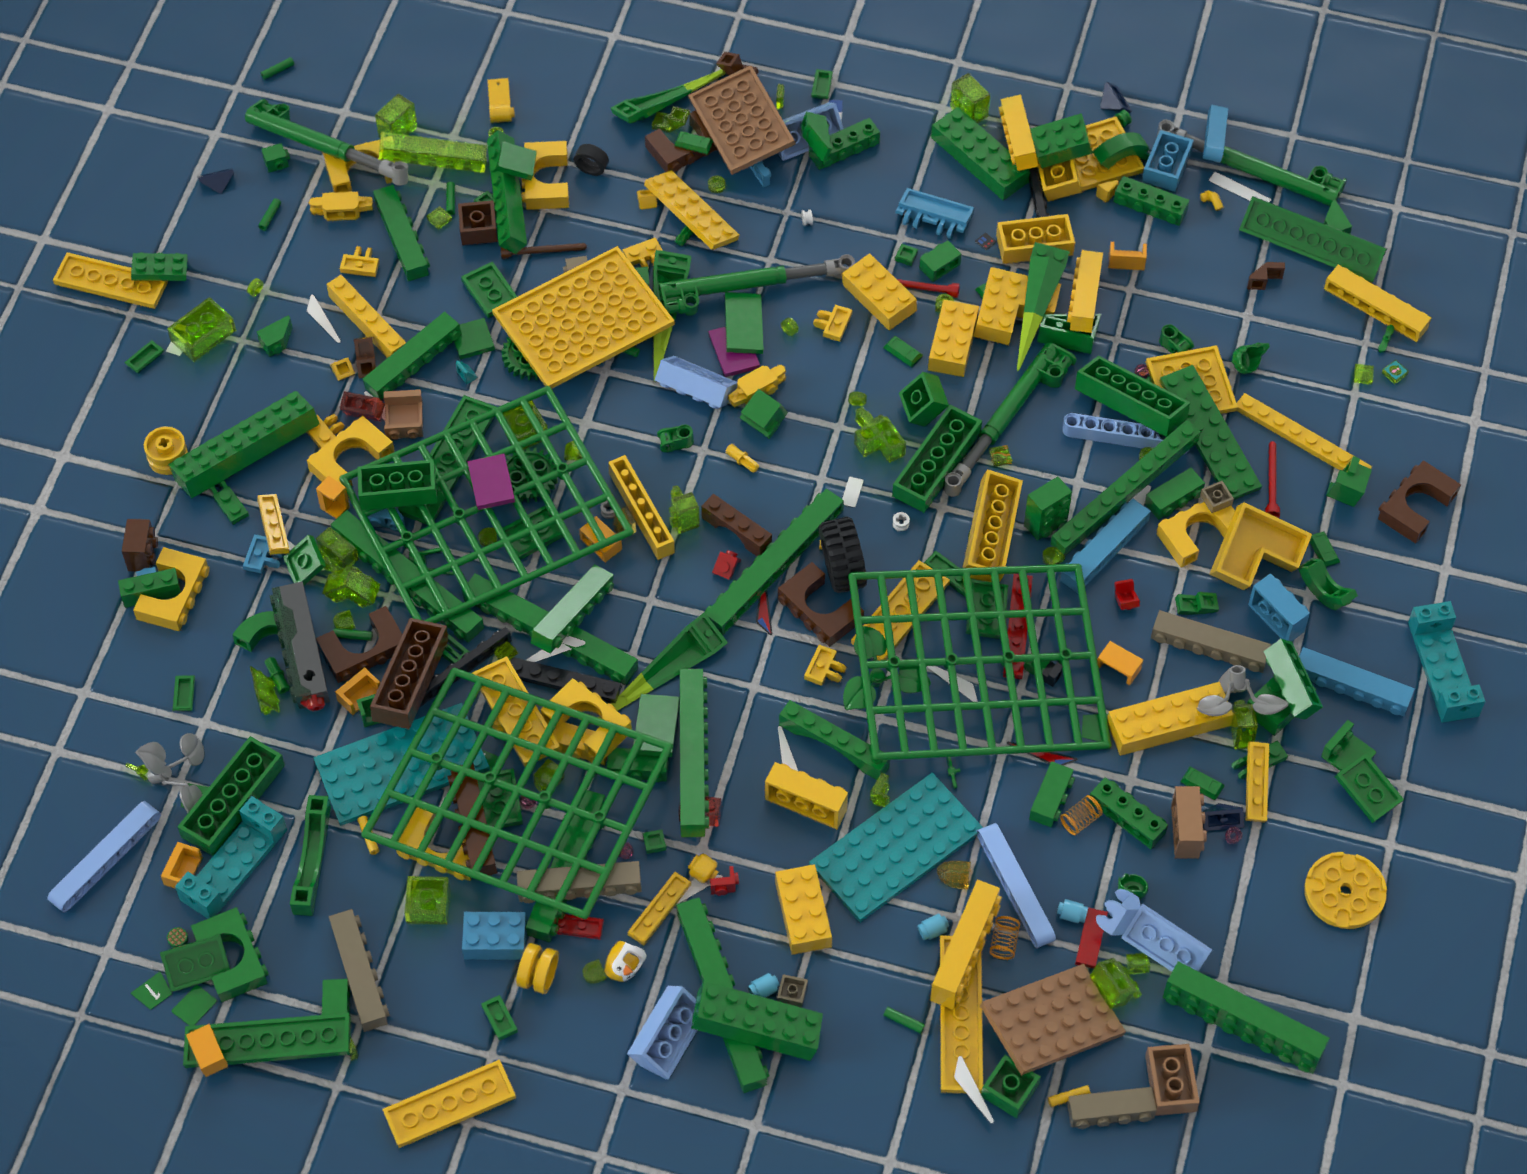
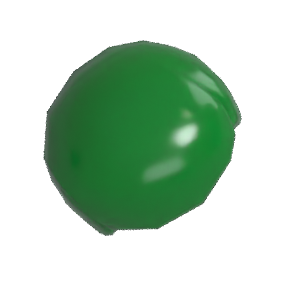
(1134, 884)

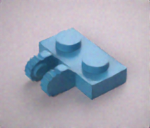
(258, 556)

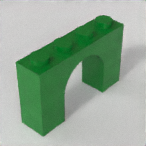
(249, 972)

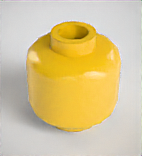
(703, 868)

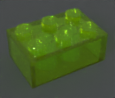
(201, 329)

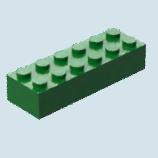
(979, 153)
(1132, 396)
(936, 458)
(218, 809)
(757, 1021)

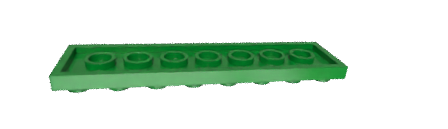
(1312, 238)
(1216, 440)
(443, 456)
(278, 1039)

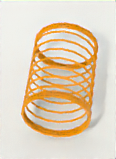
(1073, 823)
(1009, 929)

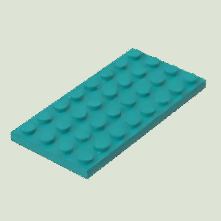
(361, 770)
(896, 847)

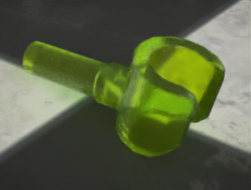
(141, 770)

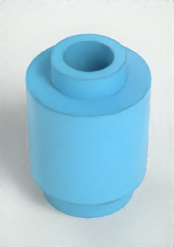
(1072, 911)
(933, 927)
(764, 986)

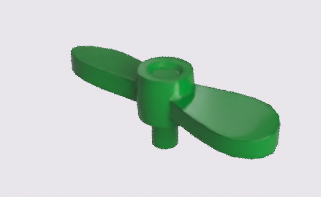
(1386, 338)
(952, 771)

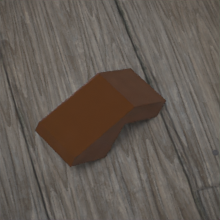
(732, 63)
(1269, 270)
(364, 356)

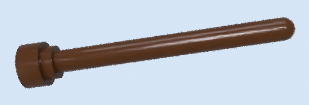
(505, 254)

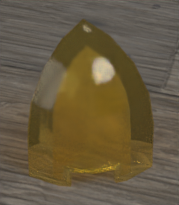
(617, 525)
(955, 873)

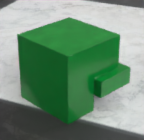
(763, 413)
(1350, 483)

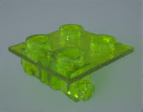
(265, 692)

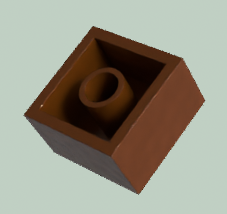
(477, 222)
(139, 544)

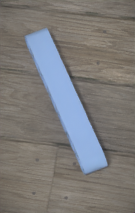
(1095, 429)
(104, 856)
(1016, 885)

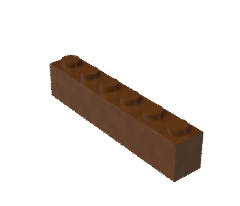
(475, 838)

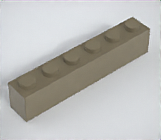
(1210, 641)
(623, 879)
(358, 970)

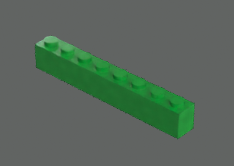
(506, 199)
(543, 918)

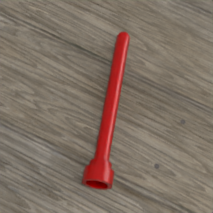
(951, 289)
(1272, 508)

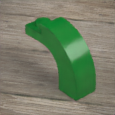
(1120, 147)
(1323, 586)
(254, 629)

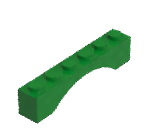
(807, 724)
(315, 833)

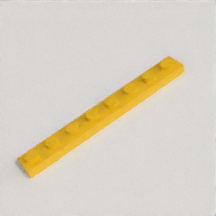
(1295, 432)

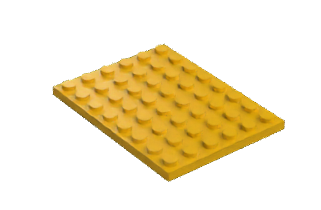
(583, 317)

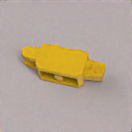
(340, 205)
(762, 378)

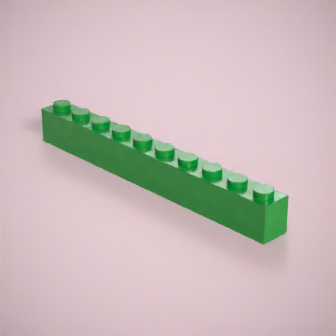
(1125, 488)
(774, 561)
(525, 616)
(464, 624)
(692, 755)
(712, 969)

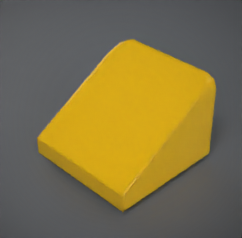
(1106, 190)
(646, 199)
(342, 369)

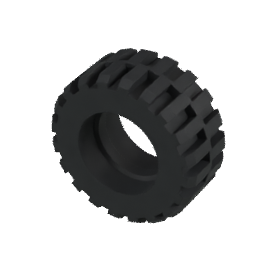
(841, 552)

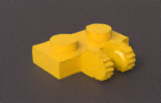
(642, 252)
(358, 264)
(833, 322)
(322, 434)
(820, 666)

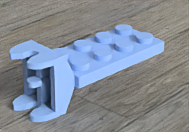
(1152, 933)

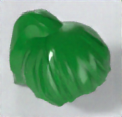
(1248, 357)

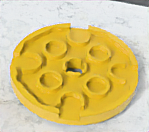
(1342, 909)

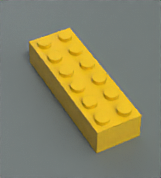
(992, 523)
(1165, 720)
(966, 944)

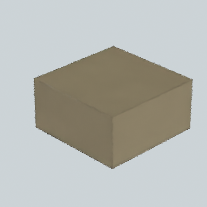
(1217, 497)
(792, 990)

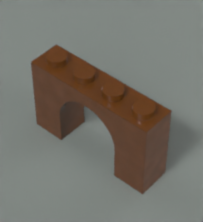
(674, 157)
(1424, 480)
(828, 626)
(347, 664)

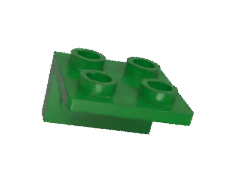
(1345, 748)

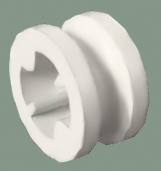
(807, 217)
(903, 516)

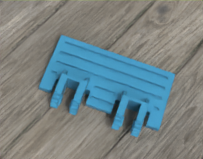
(934, 210)

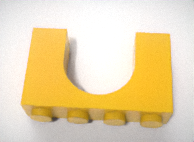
(338, 169)
(544, 195)
(358, 435)
(1174, 535)
(174, 611)
(578, 697)
(414, 835)

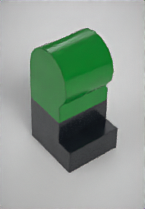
(1050, 671)

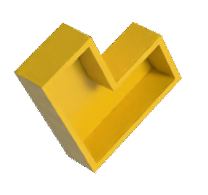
(1004, 302)
(1255, 537)

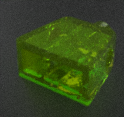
(1243, 717)

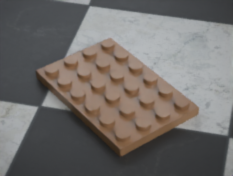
(741, 120)
(1052, 1019)

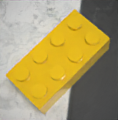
(1060, 180)
(1018, 236)
(879, 291)
(953, 338)
(806, 795)
(803, 909)

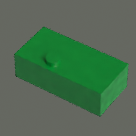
(397, 484)

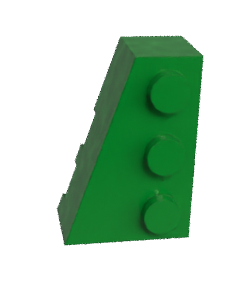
(1057, 330)

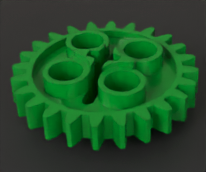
(515, 361)
(519, 473)

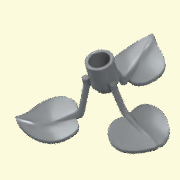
(1235, 681)
(154, 759)

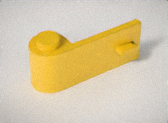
(500, 101)

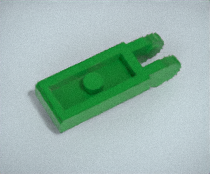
(229, 503)
(1276, 756)

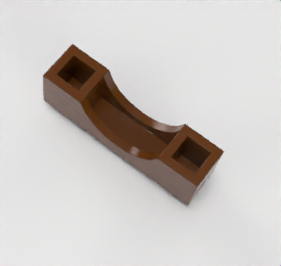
(751, 534)

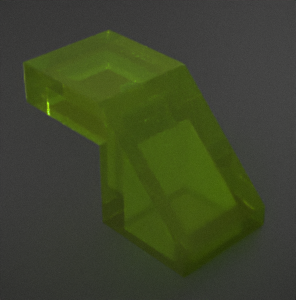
(671, 121)

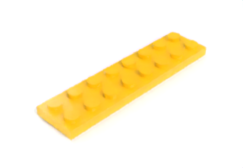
(962, 1031)

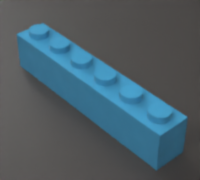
(1107, 542)
(1356, 682)

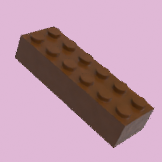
(409, 673)

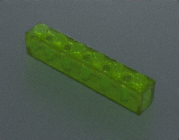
(433, 152)

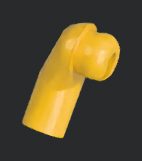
(1213, 197)

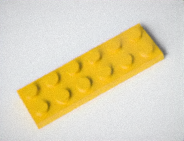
(691, 210)
(107, 281)
(899, 604)
(504, 673)
(449, 1103)

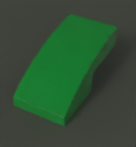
(1200, 604)

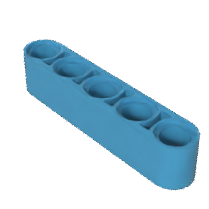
(1215, 133)

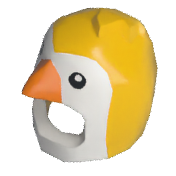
(621, 964)

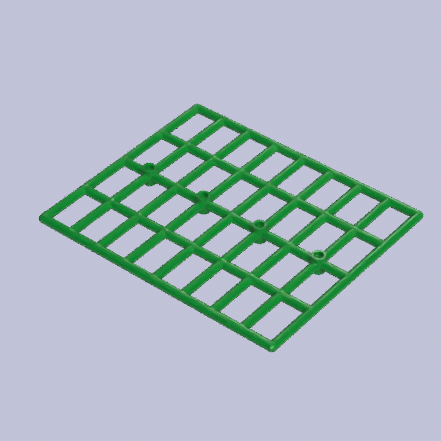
(460, 515)
(951, 660)
(544, 797)

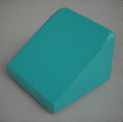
(465, 372)

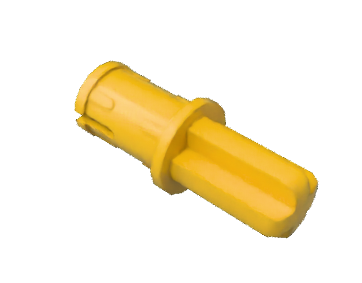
(742, 458)

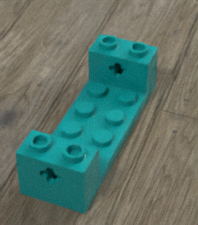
(1443, 662)
(234, 860)

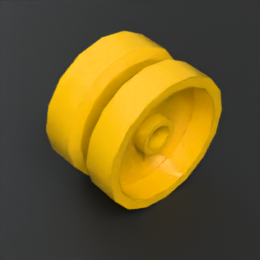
(163, 447)
(537, 968)

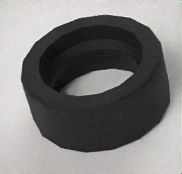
(595, 153)

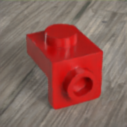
(726, 564)
(1126, 595)
(724, 885)

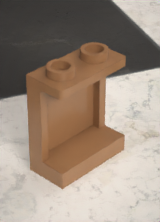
(403, 414)

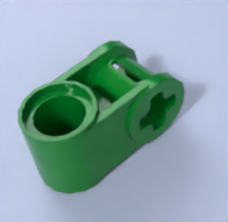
(1176, 342)
(675, 438)

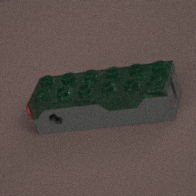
(300, 646)

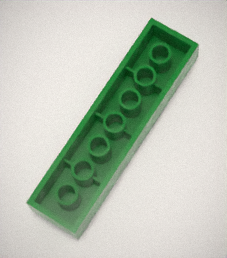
(243, 444)
(1245, 1018)

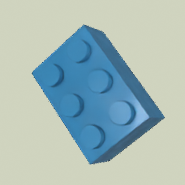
(1167, 160)
(1279, 608)
(494, 935)

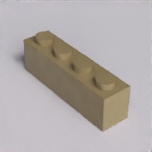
(1111, 1107)

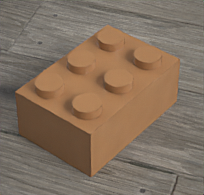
(1188, 822)
(1172, 1079)

